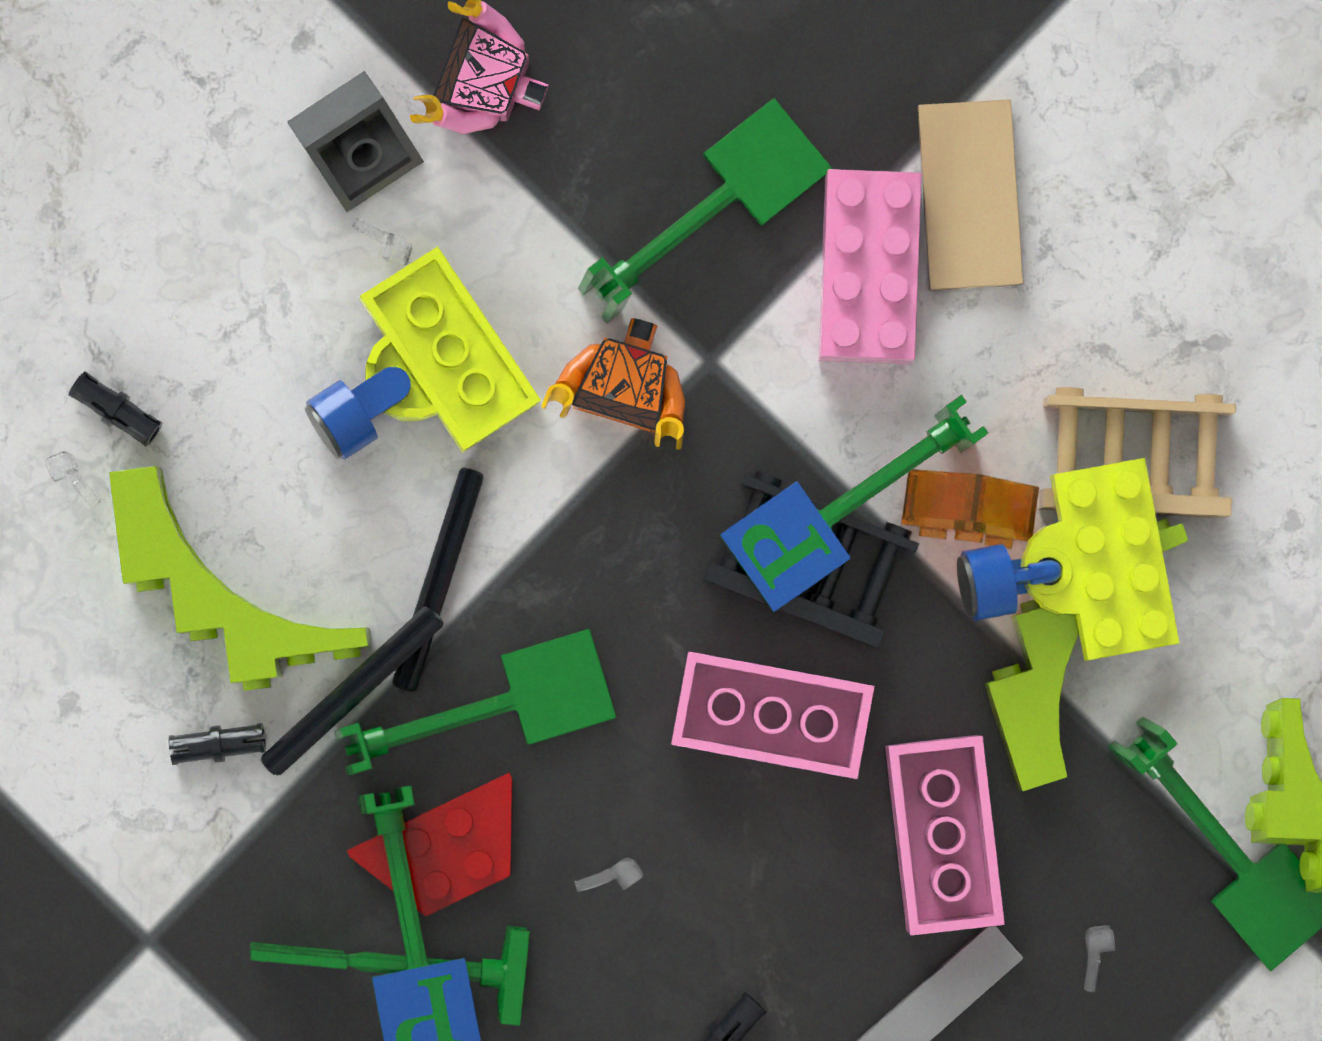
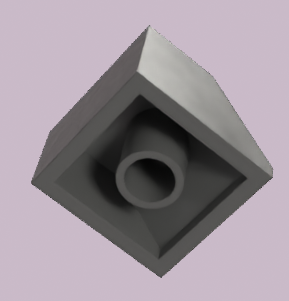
(355, 141)

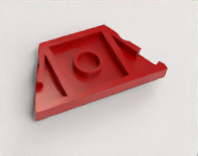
(451, 847)

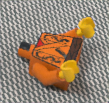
(624, 384)

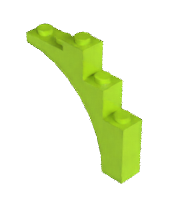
(157, 550)
(1028, 700)
(1293, 803)

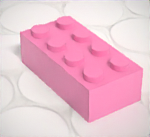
(869, 266)
(772, 715)
(944, 835)

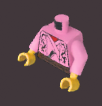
(481, 74)

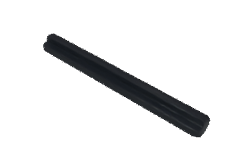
(442, 567)
(352, 691)

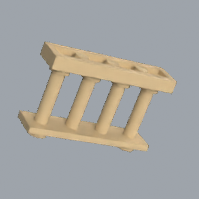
(1204, 497)

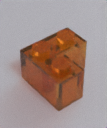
(970, 507)

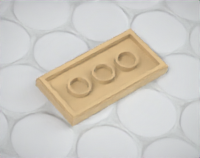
(970, 195)

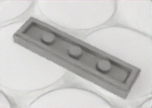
(948, 990)

